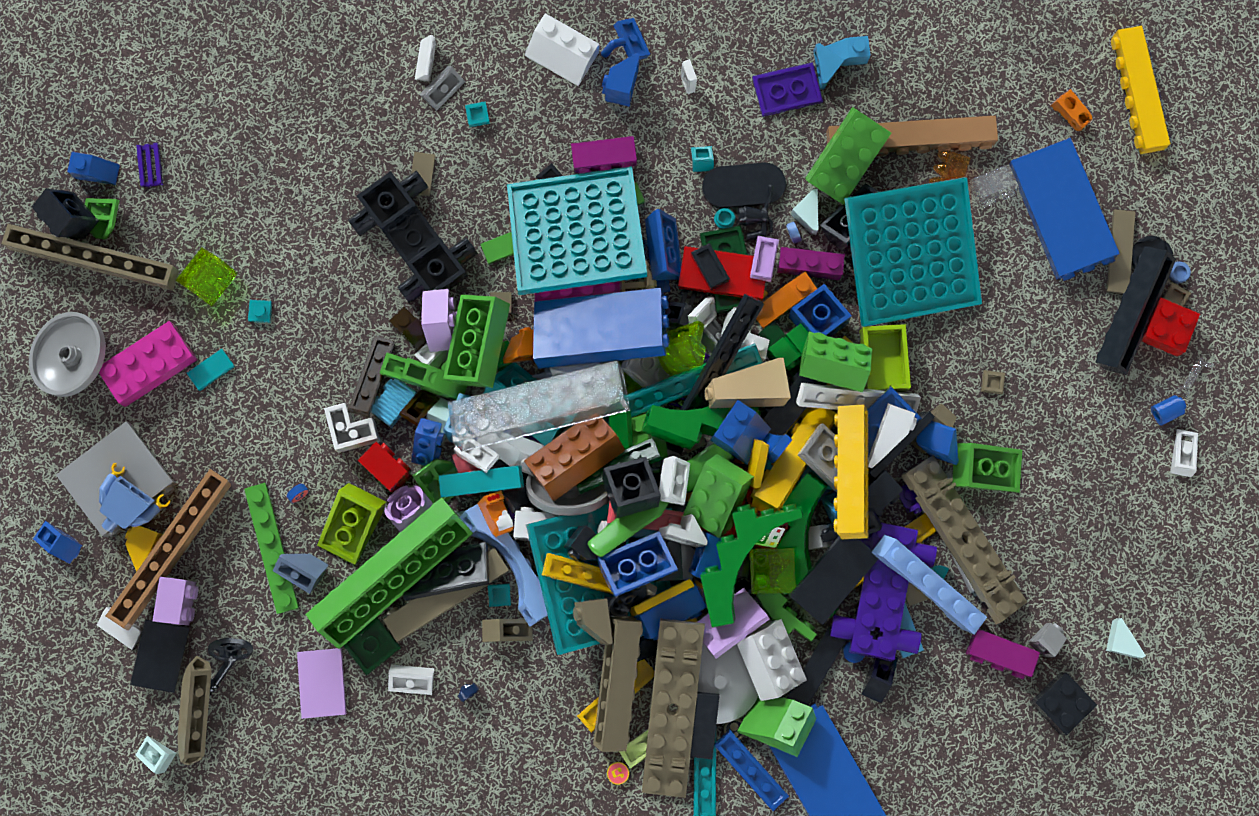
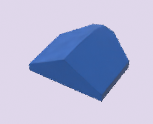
(940, 442)

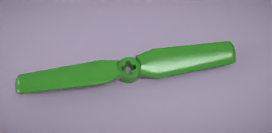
(627, 526)

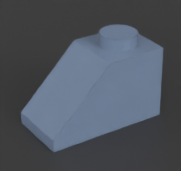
(301, 570)

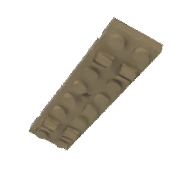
(975, 555)
(672, 731)

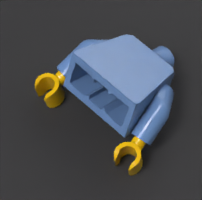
(125, 503)

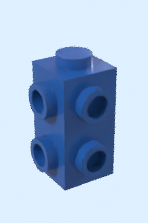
(427, 442)

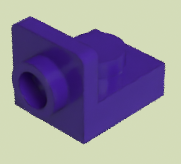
(908, 500)

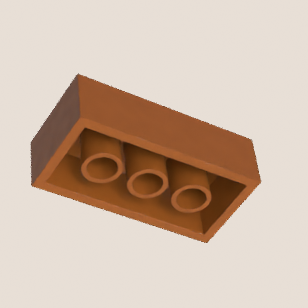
(574, 456)

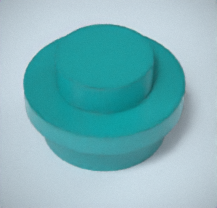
(724, 218)

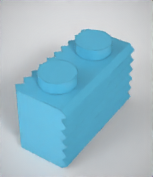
(392, 401)

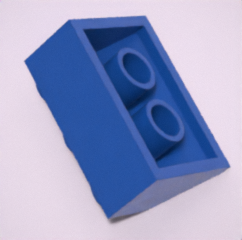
(636, 564)

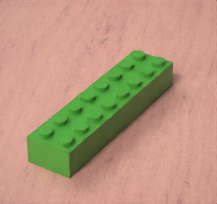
(389, 574)

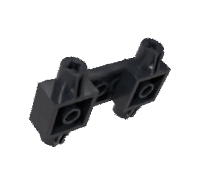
(412, 235)

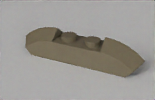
(194, 711)

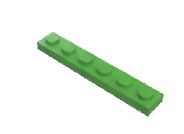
(270, 546)

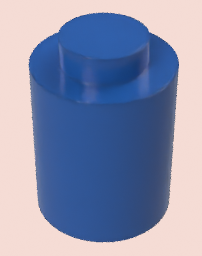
(1168, 409)

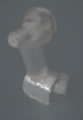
(1192, 376)

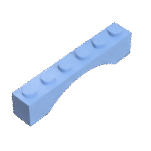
(910, 567)
(531, 599)

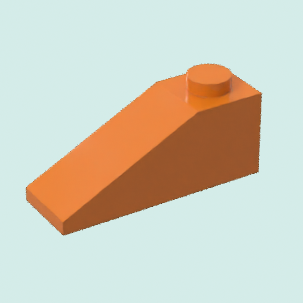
(785, 299)

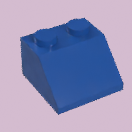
(621, 81)
(739, 431)

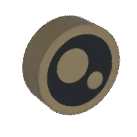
(733, 726)

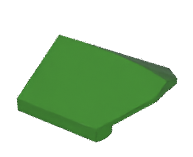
(106, 212)
(429, 478)

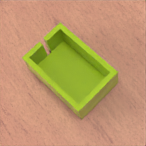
(888, 358)

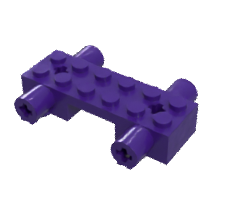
(883, 602)

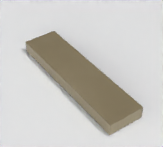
(1123, 234)

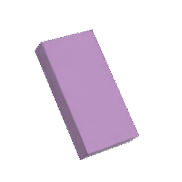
(764, 258)

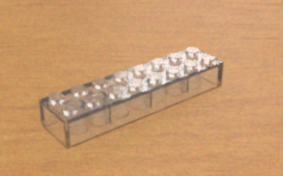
(538, 406)

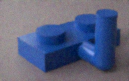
(629, 38)

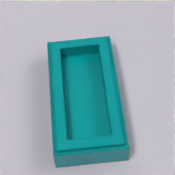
(210, 369)

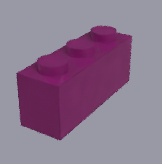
(603, 154)
(814, 263)
(1002, 654)

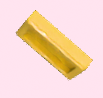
(758, 462)

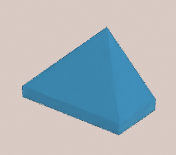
(826, 64)

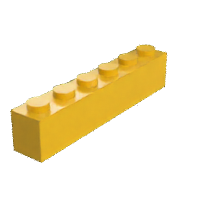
(1140, 89)
(789, 466)
(852, 472)

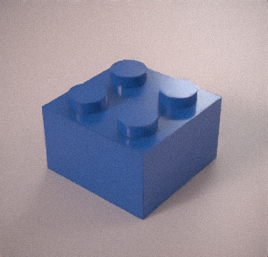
(820, 313)

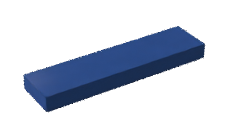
(751, 770)

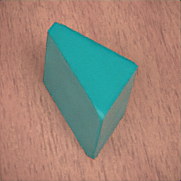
(702, 158)

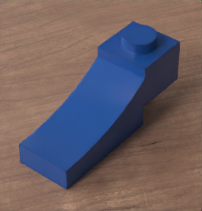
(777, 445)

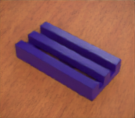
(147, 148)

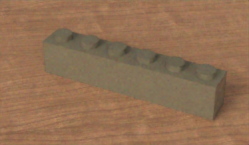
(424, 610)
(618, 685)

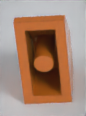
(520, 347)

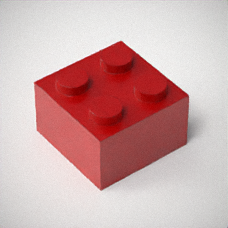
(1170, 327)
(384, 467)

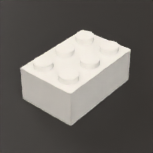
(771, 660)

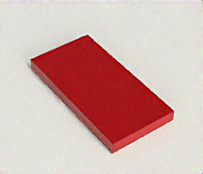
(737, 268)

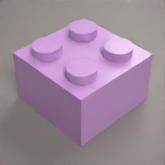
(438, 319)
(175, 601)

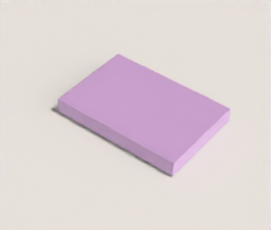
(748, 618)
(321, 683)

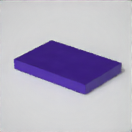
(787, 89)

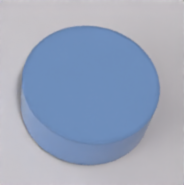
(793, 232)
(1180, 272)

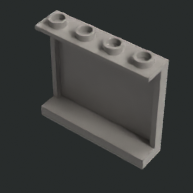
(89, 471)

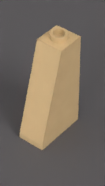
(755, 386)

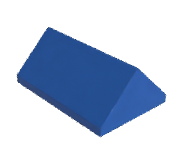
(663, 246)

